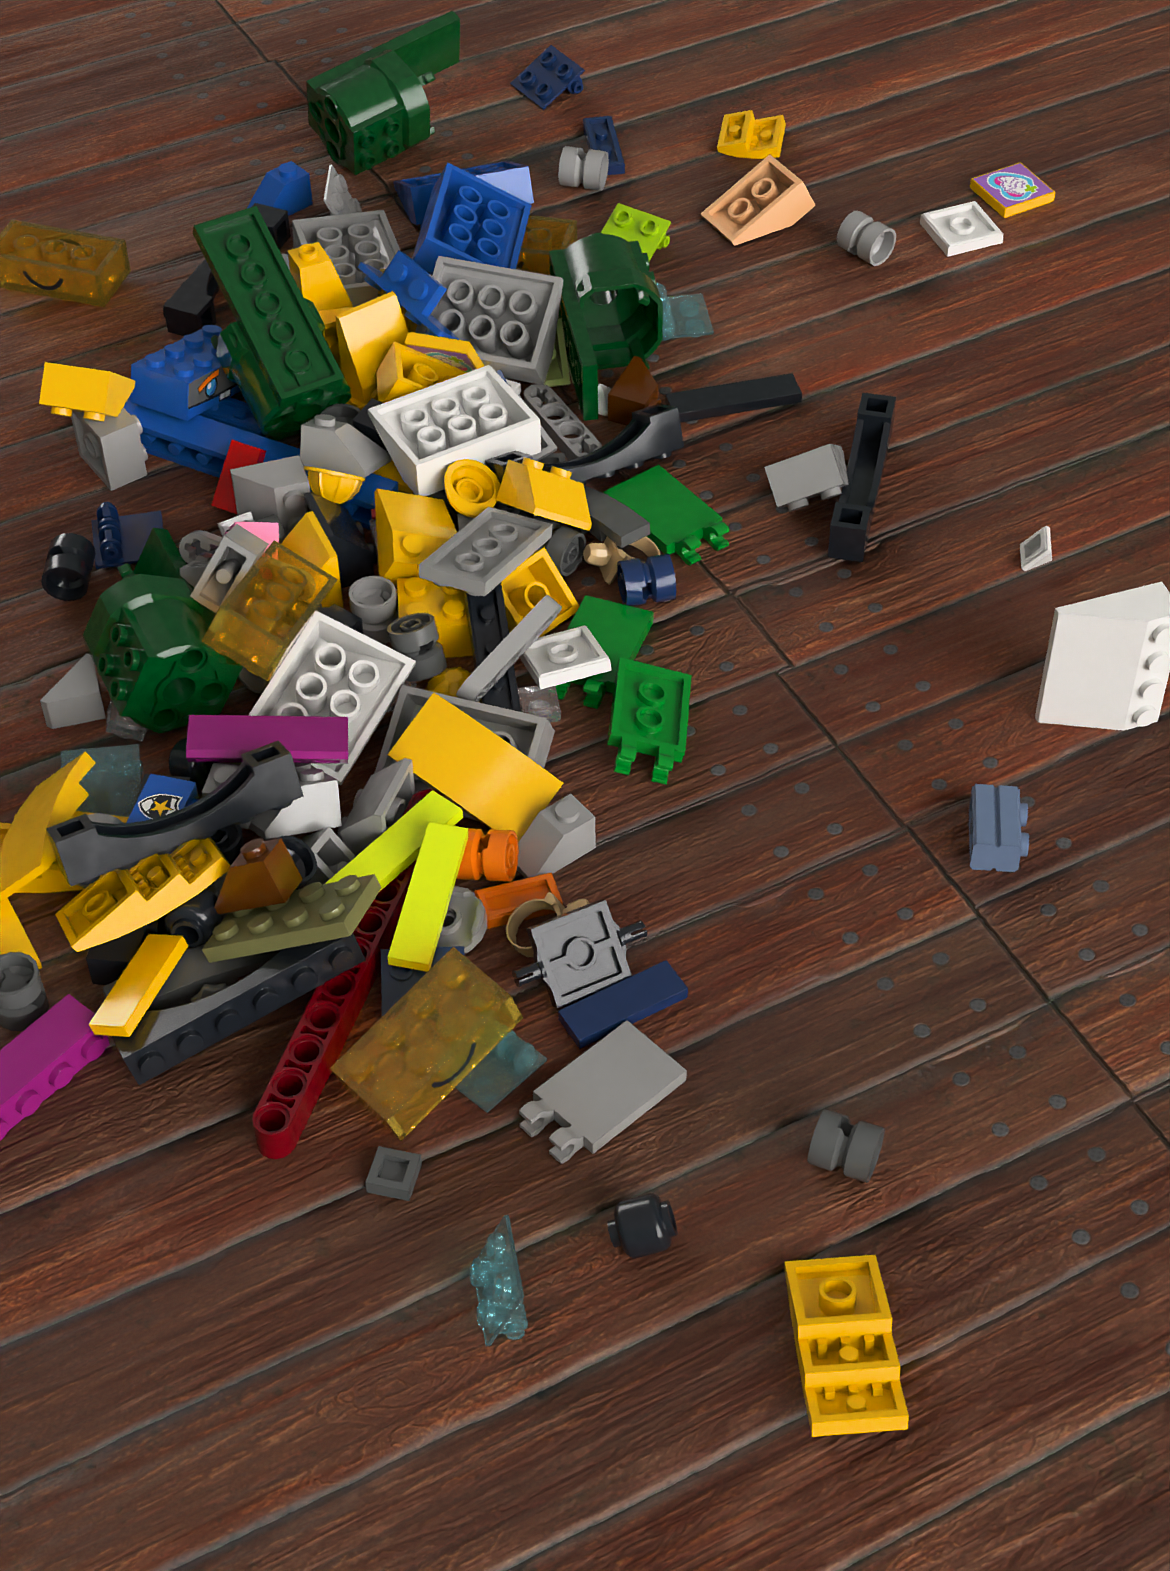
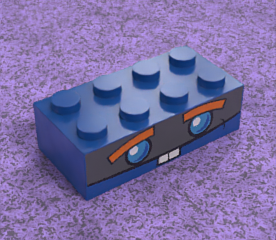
(182, 377)

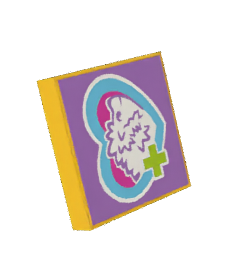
(1012, 190)
(448, 350)

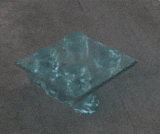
(684, 315)
(113, 779)
(501, 1071)
(499, 1286)

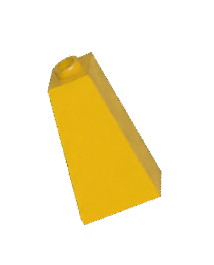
(317, 277)

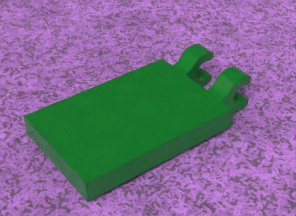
(674, 513)
(619, 632)
(649, 716)

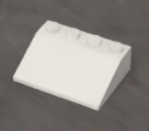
(454, 421)
(1108, 661)
(336, 675)

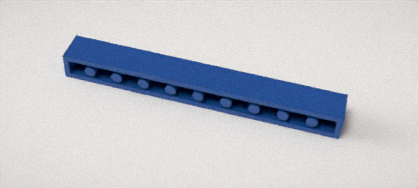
(205, 444)

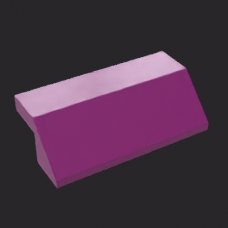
(305, 737)

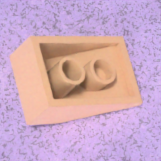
(760, 203)

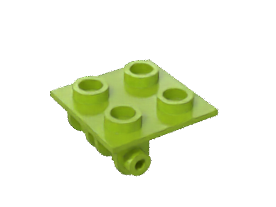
(638, 226)

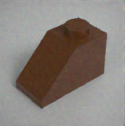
(632, 392)
(259, 877)

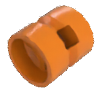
(490, 855)

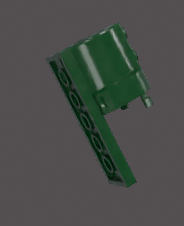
(377, 100)
(605, 309)
(278, 337)
(151, 643)

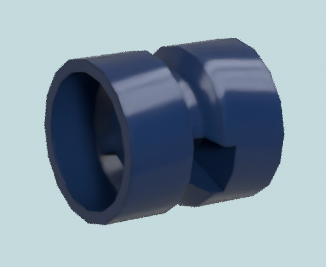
(646, 580)

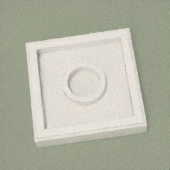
(961, 228)
(565, 657)

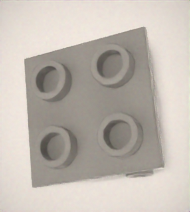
(337, 195)

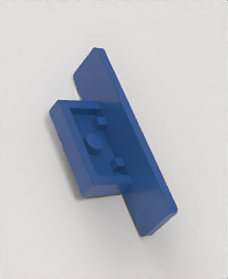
(414, 290)

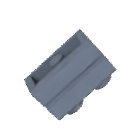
(996, 828)

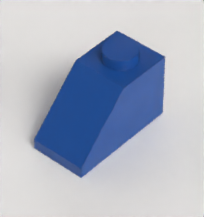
(285, 189)

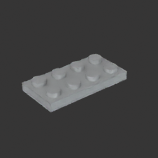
(485, 551)

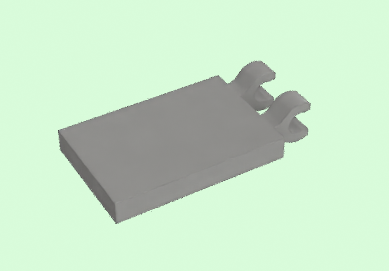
(602, 1092)

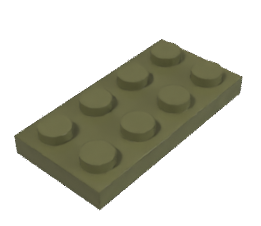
(306, 918)

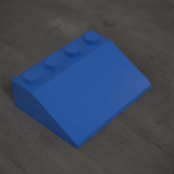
(505, 175)
(471, 222)

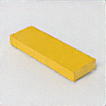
(138, 985)

